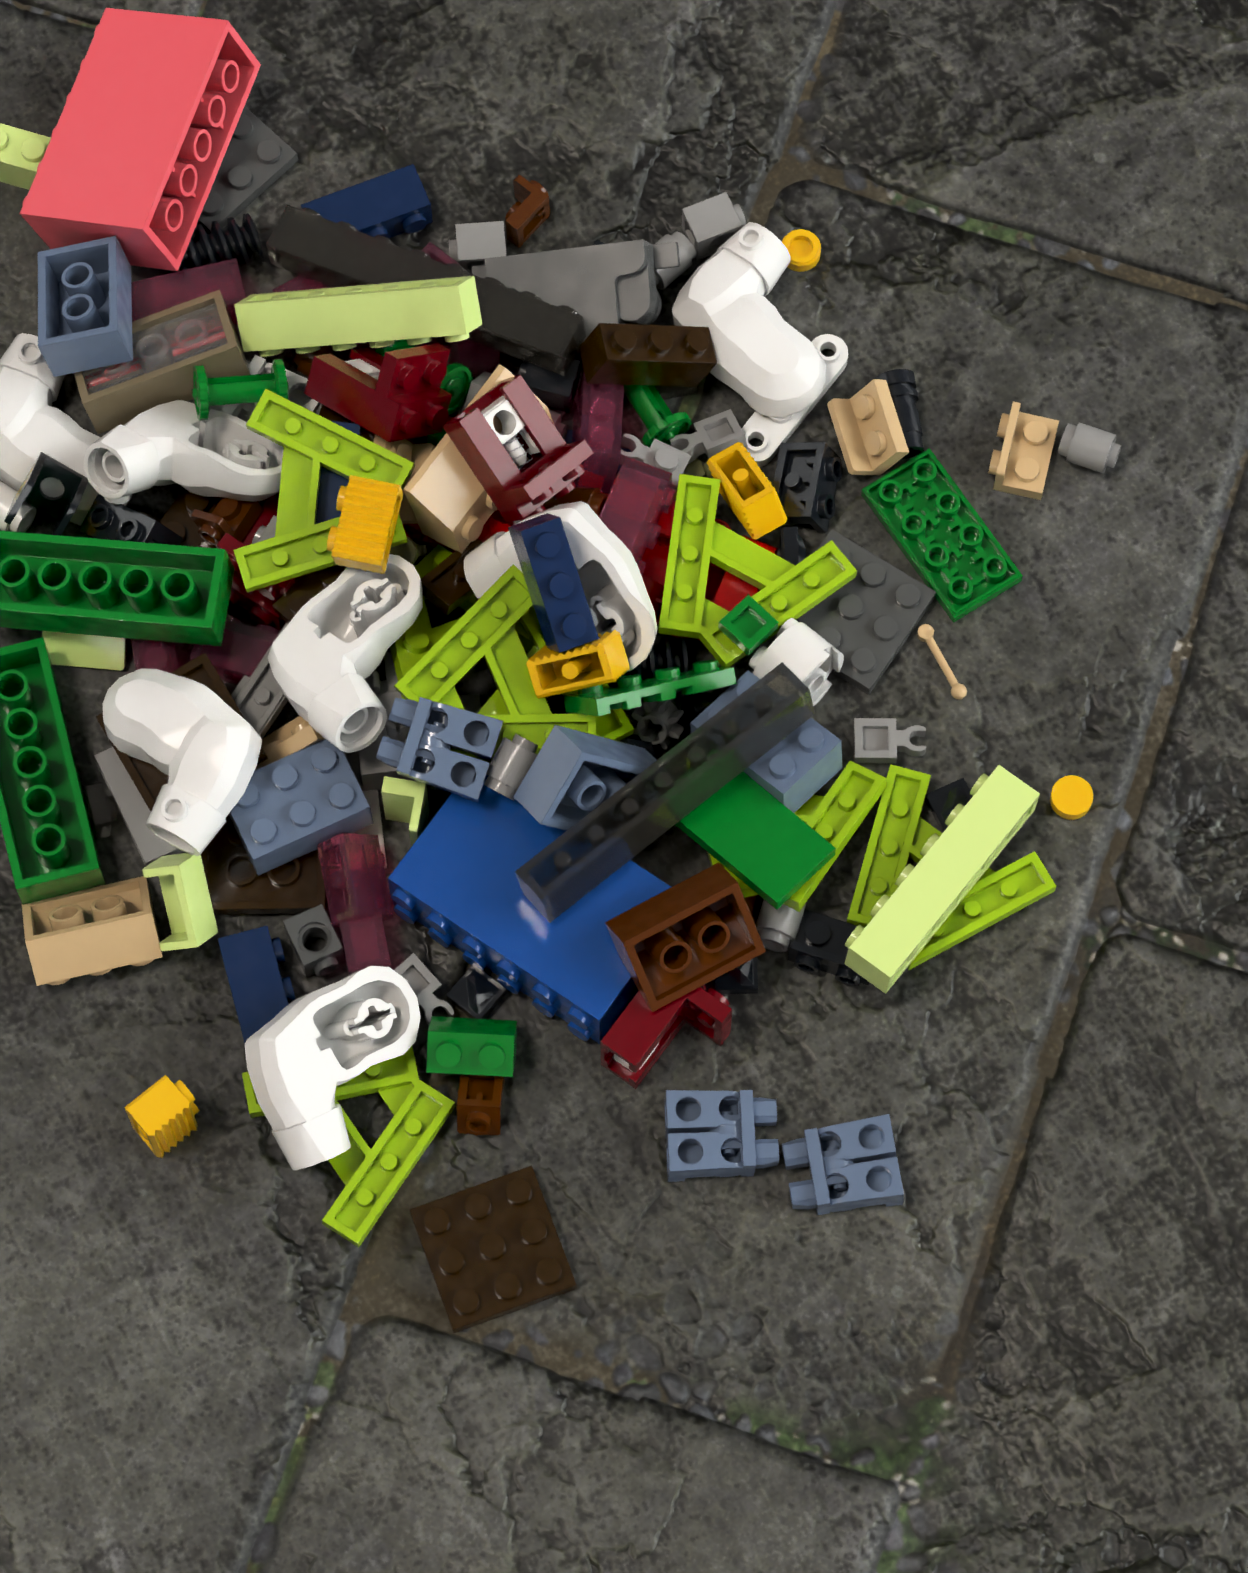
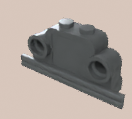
(598, 281)

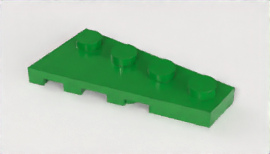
(631, 688)

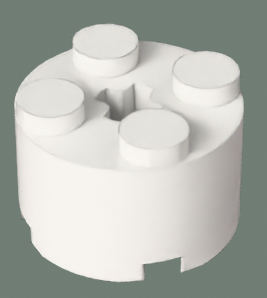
(803, 653)

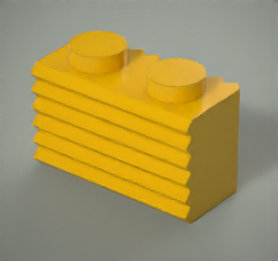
(747, 490)
(365, 524)
(579, 667)
(163, 1115)

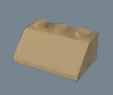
(91, 931)

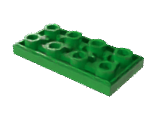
(941, 535)
(758, 839)

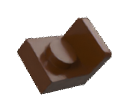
(528, 212)
(229, 517)
(479, 1104)

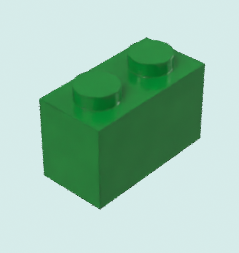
(471, 1046)

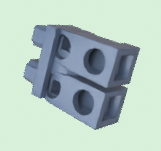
(428, 746)
(716, 1134)
(848, 1166)

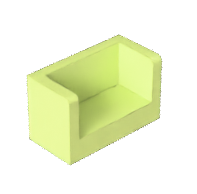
(185, 900)

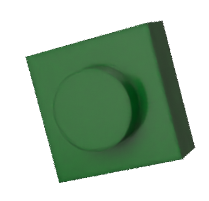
(748, 625)

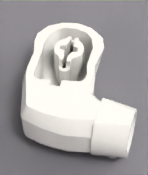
(753, 345)
(34, 426)
(175, 447)
(605, 570)
(339, 643)
(193, 741)
(321, 1045)

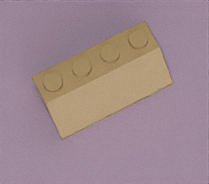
(446, 492)

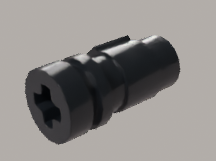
(905, 396)

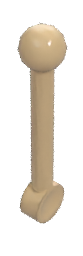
(926, 634)

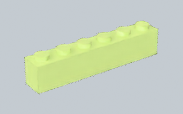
(359, 315)
(941, 878)

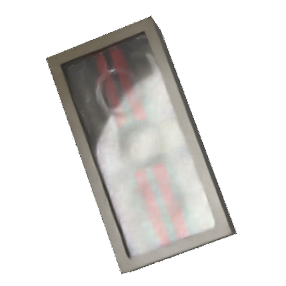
(163, 361)

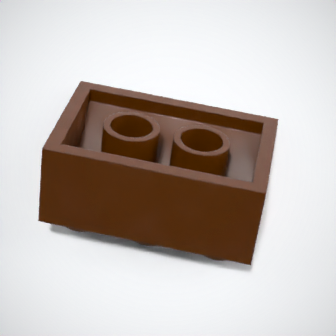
(686, 936)

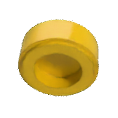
(803, 248)
(1071, 797)

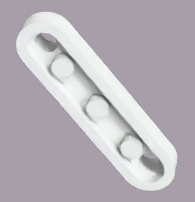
(778, 430)

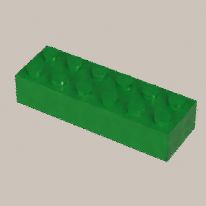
(114, 588)
(40, 785)

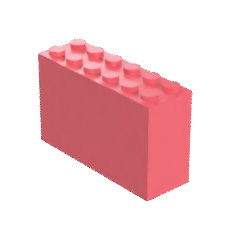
(142, 135)

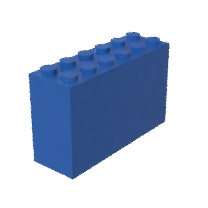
(467, 894)

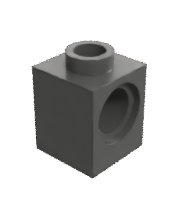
(310, 925)

